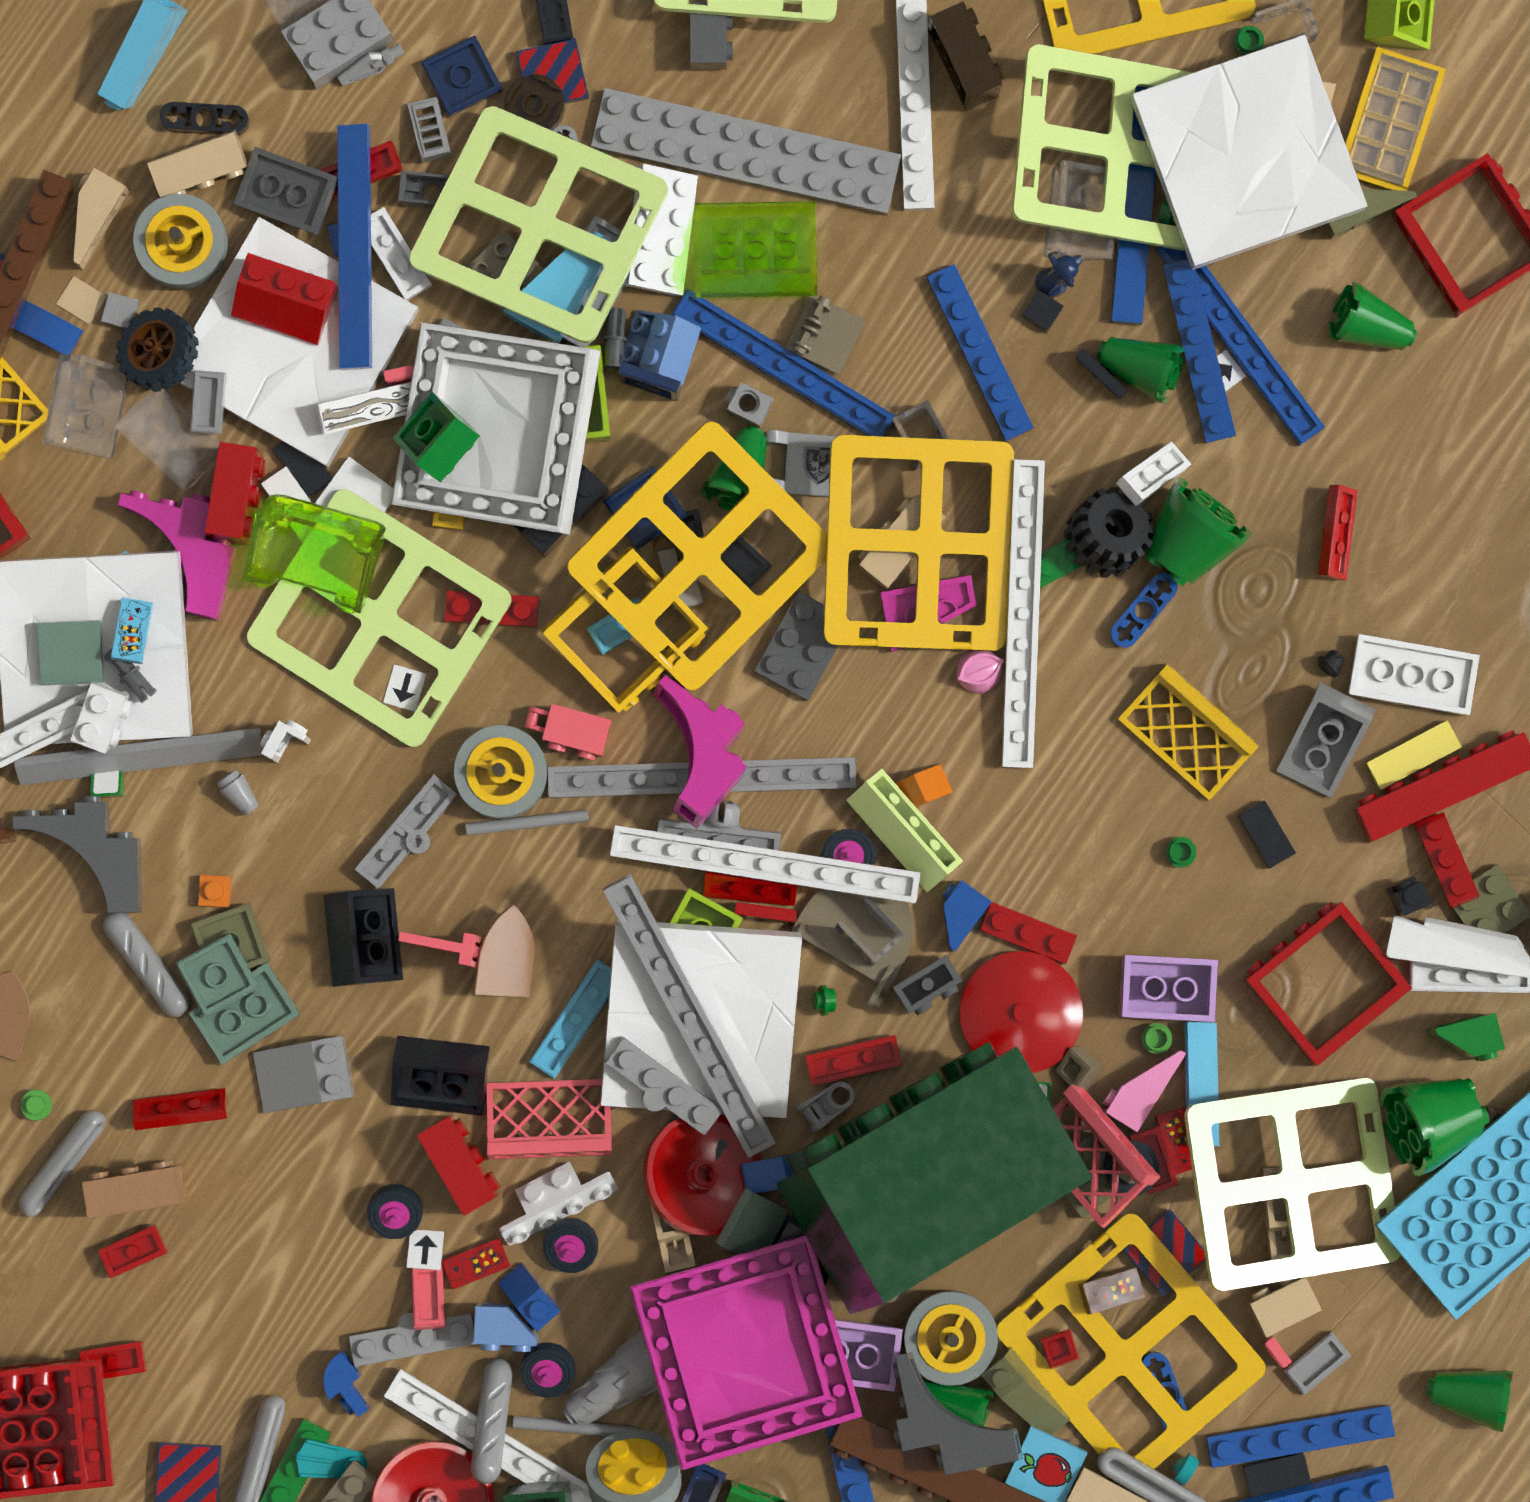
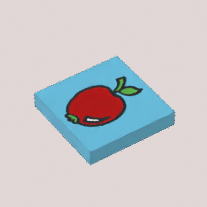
(1046, 1467)

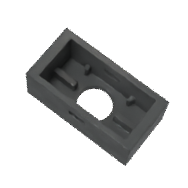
(412, 187)

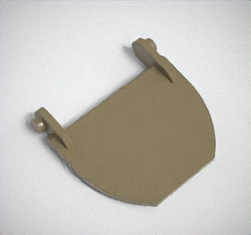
(830, 907)

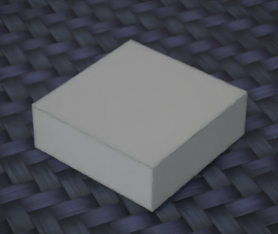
(119, 310)

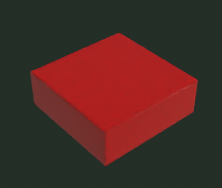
(1060, 1349)

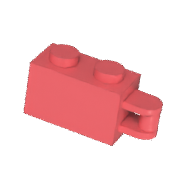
(571, 730)

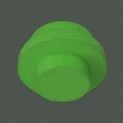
(1156, 1038)
(36, 1105)

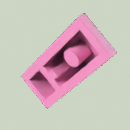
(1138, 1095)

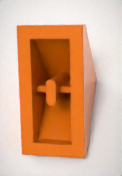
(925, 786)

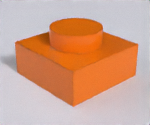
(215, 891)

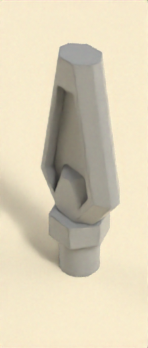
(370, 64)

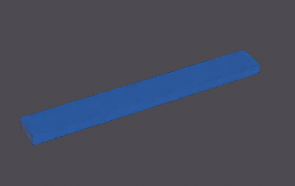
(354, 247)
(1133, 256)
(1252, 354)
(784, 366)

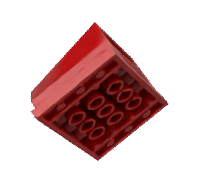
(54, 1428)

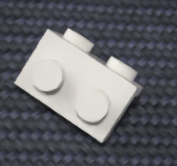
(101, 717)
(275, 742)

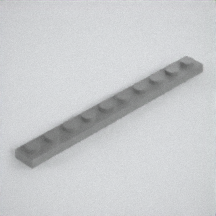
(672, 777)
(689, 1015)

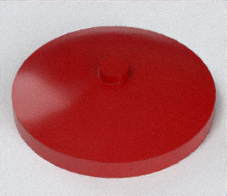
(1022, 1004)
(688, 1183)
(429, 1474)

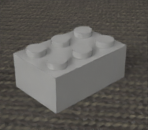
(336, 38)

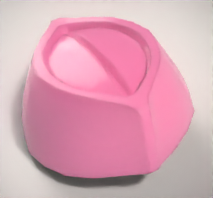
(979, 671)

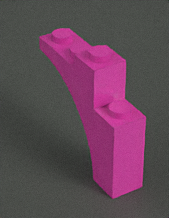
(204, 561)
(707, 737)

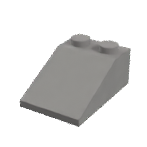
(1326, 740)
(304, 1074)

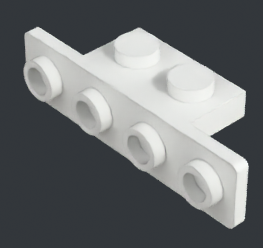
(554, 1198)

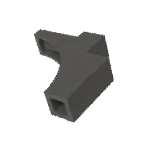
(88, 833)
(961, 1443)

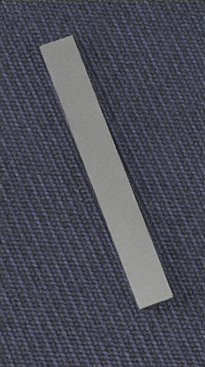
(139, 756)

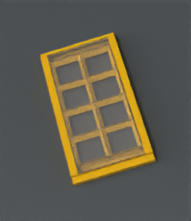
(1392, 118)

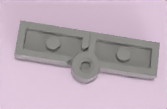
(407, 832)
(662, 1087)
(407, 1342)

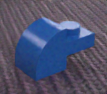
(340, 1378)

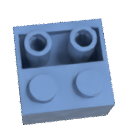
(661, 344)
(502, 1325)

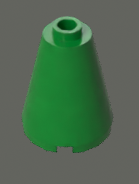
(1369, 320)
(1143, 364)
(723, 482)
(1473, 1395)
(963, 1401)

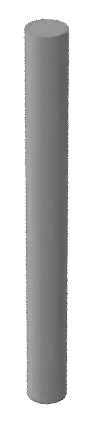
(527, 822)
(565, 1426)

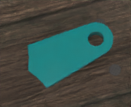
(325, 1460)

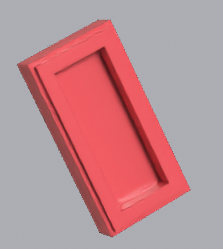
(428, 1299)

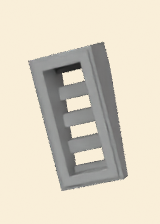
(435, 152)

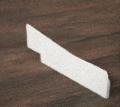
(1458, 946)

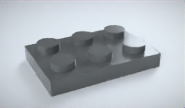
(286, 191)
(798, 649)

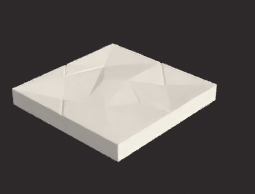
(1248, 152)
(279, 378)
(531, 418)
(93, 590)
(746, 990)

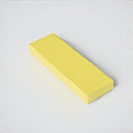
(1413, 755)

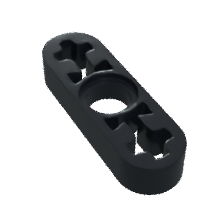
(181, 124)

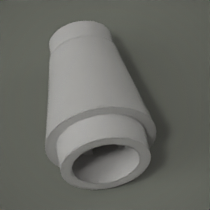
(238, 792)

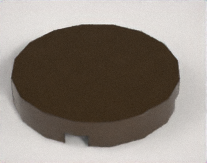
(536, 100)

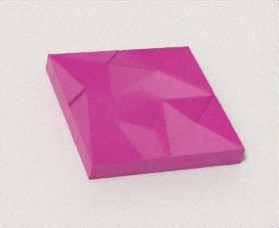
(745, 1352)

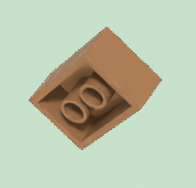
(134, 1190)

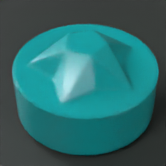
(1185, 1468)

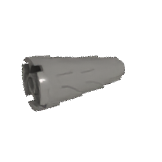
(613, 1383)

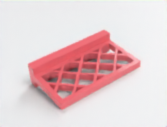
(467, 949)
(1115, 1143)
(547, 1146)

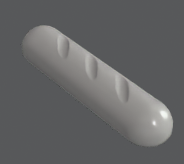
(146, 964)
(61, 1162)
(491, 1421)
(260, 1450)
(1142, 1478)

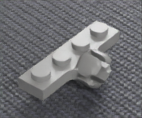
(723, 829)

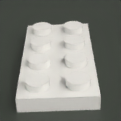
(664, 253)
(1413, 675)

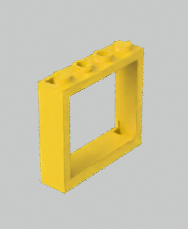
(650, 676)

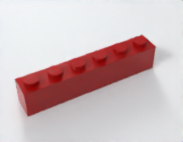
(1444, 787)

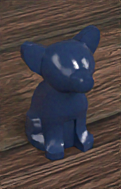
(1057, 279)

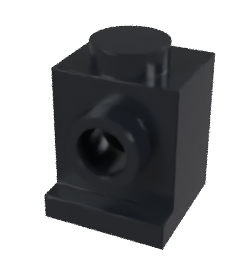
(1409, 896)

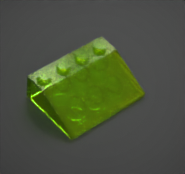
(755, 249)

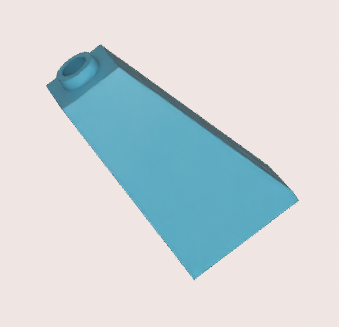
(141, 52)
(562, 285)

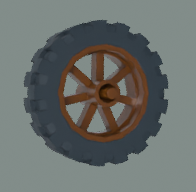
(144, 334)

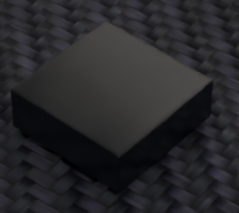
(1042, 311)

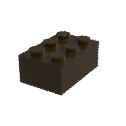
(965, 55)

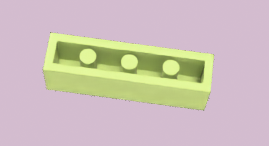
(904, 830)

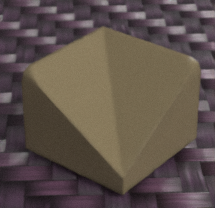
(1078, 1067)

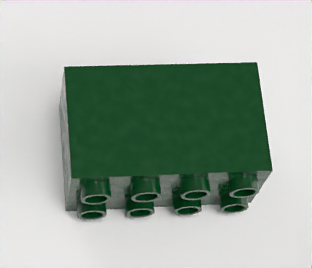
(932, 1177)

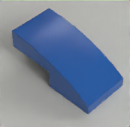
(48, 329)

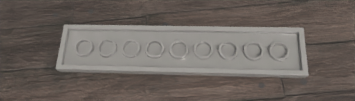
(745, 151)

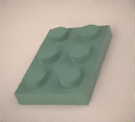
(249, 1018)

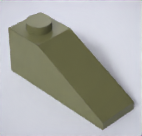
(1379, 204)
(1024, 1392)

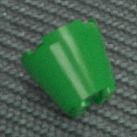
(1193, 533)
(1432, 1121)

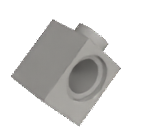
(755, 417)

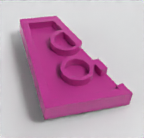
(954, 598)

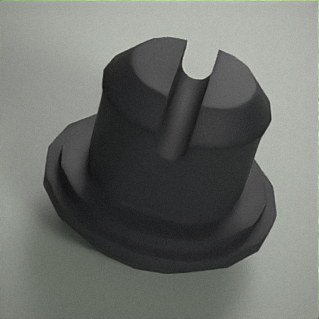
(1330, 663)

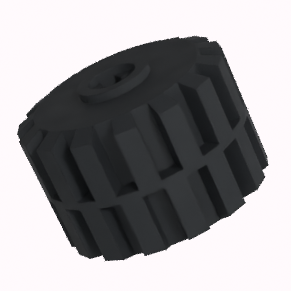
(1109, 533)

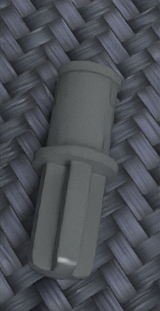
(615, 339)
(131, 677)

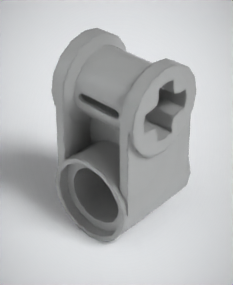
(825, 1106)

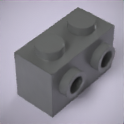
(709, 41)
(927, 984)

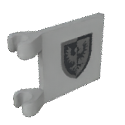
(806, 462)

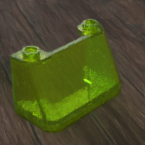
(314, 549)

